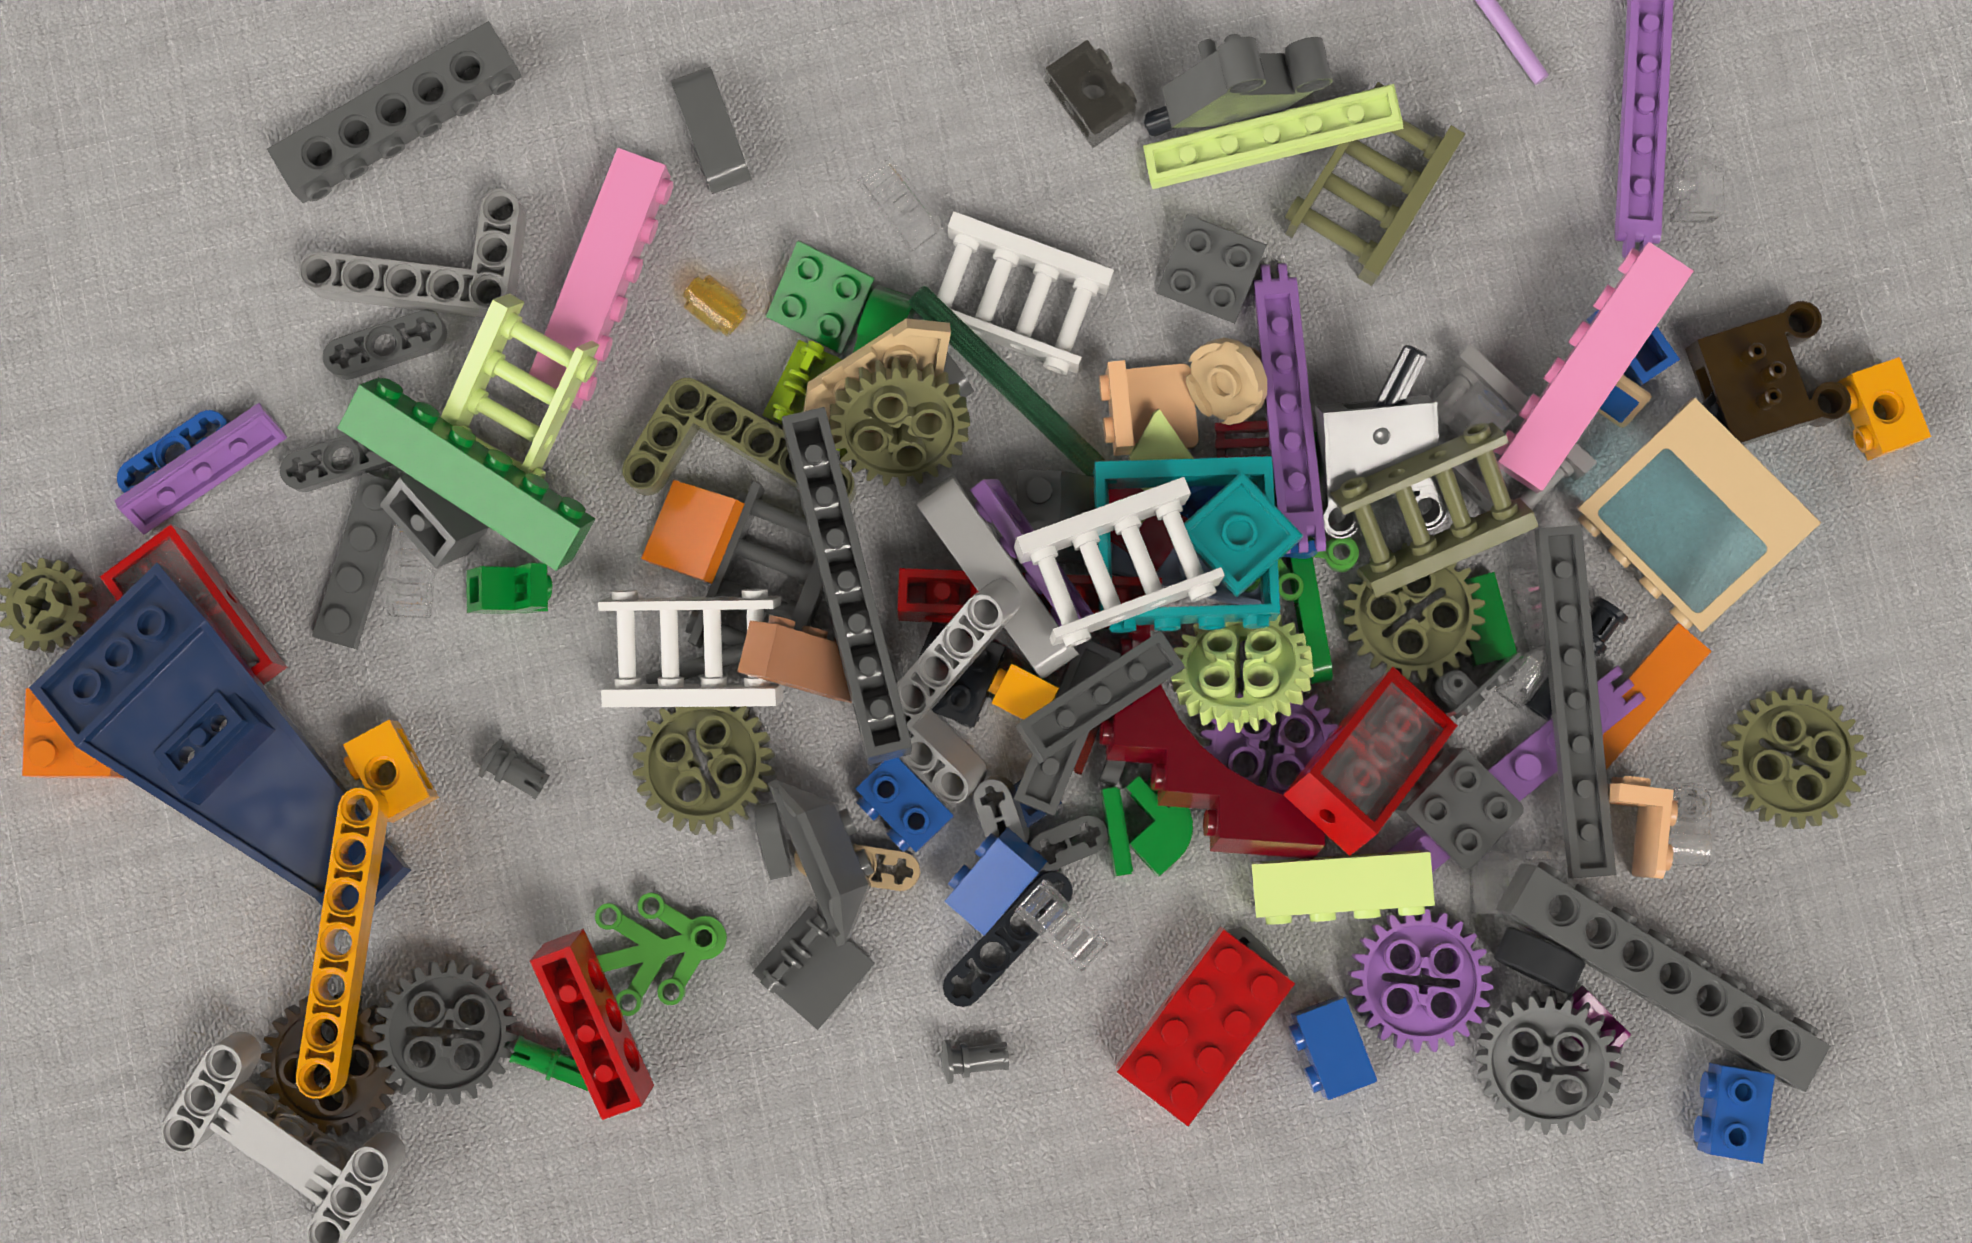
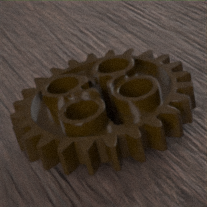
(364, 1088)

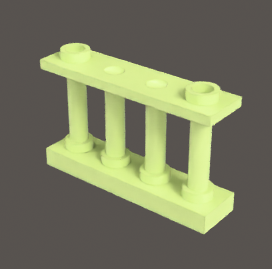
(487, 361)

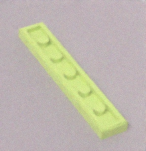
(1273, 136)

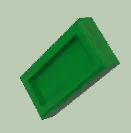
(1495, 633)
(1117, 831)

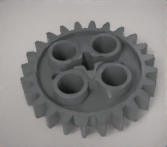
(440, 1072)
(1548, 1100)

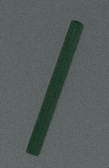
(1008, 382)

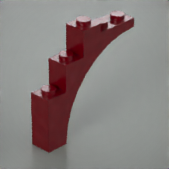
(1240, 813)

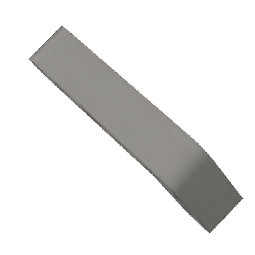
(431, 278)
(984, 560)
(937, 750)

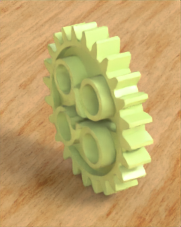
(1273, 674)

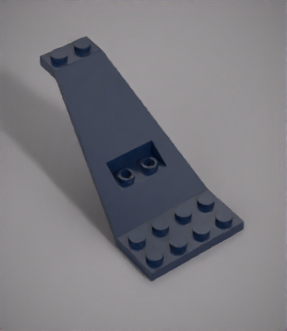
(156, 687)

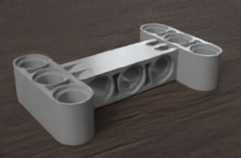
(281, 1140)

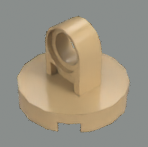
(1227, 380)

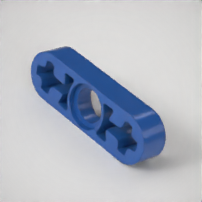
(141, 461)

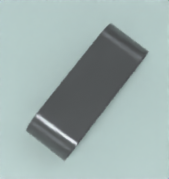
(711, 130)

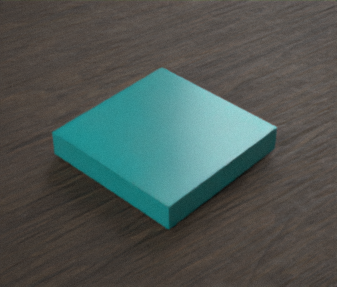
(1241, 533)

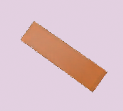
(1657, 679)

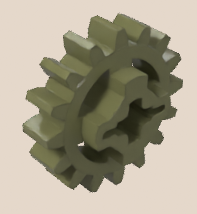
(39, 624)

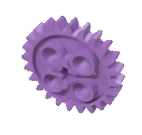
(1228, 743)
(1417, 1019)

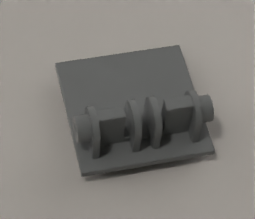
(1211, 268)
(1462, 696)
(811, 970)

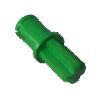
(547, 1061)

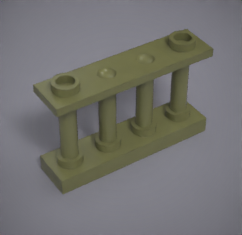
(1393, 219)
(1466, 534)

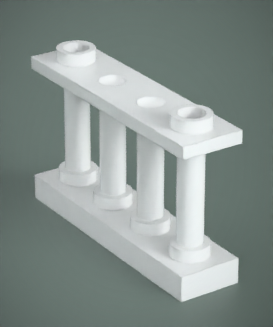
(1048, 265)
(1124, 518)
(671, 690)

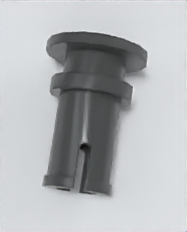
(512, 770)
(972, 1059)

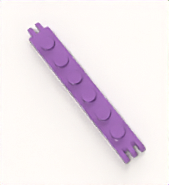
(1643, 123)
(1289, 405)
(1534, 759)

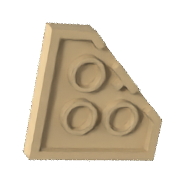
(907, 340)

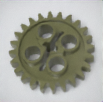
(899, 421)
(1438, 643)
(1807, 724)
(668, 779)

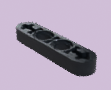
(1004, 935)

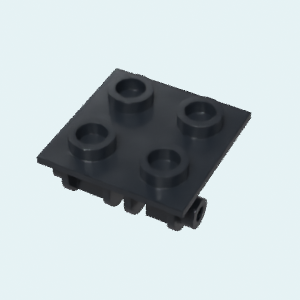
(967, 695)

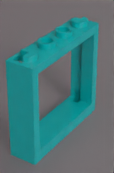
(1196, 473)

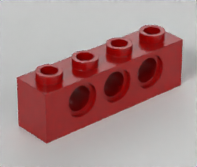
(592, 1024)

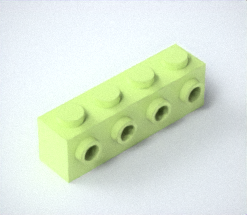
(1342, 885)

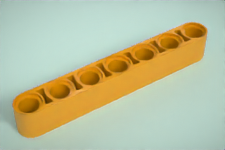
(327, 958)

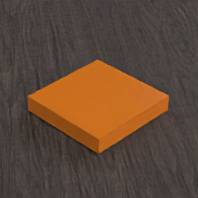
(692, 531)

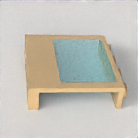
(1697, 516)

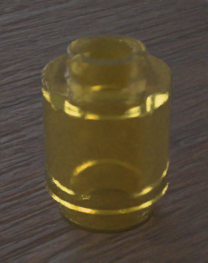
(714, 305)

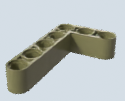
(703, 419)

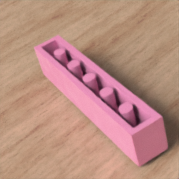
(606, 263)
(1593, 366)

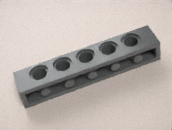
(372, 110)

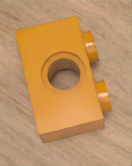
(1903, 421)
(1021, 692)
(384, 744)

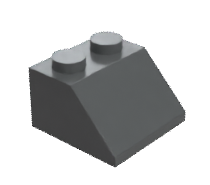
(1054, 497)

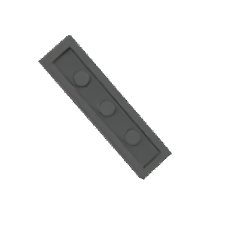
(357, 566)
(1099, 697)
(1046, 782)

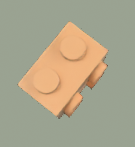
(1138, 393)
(1654, 817)

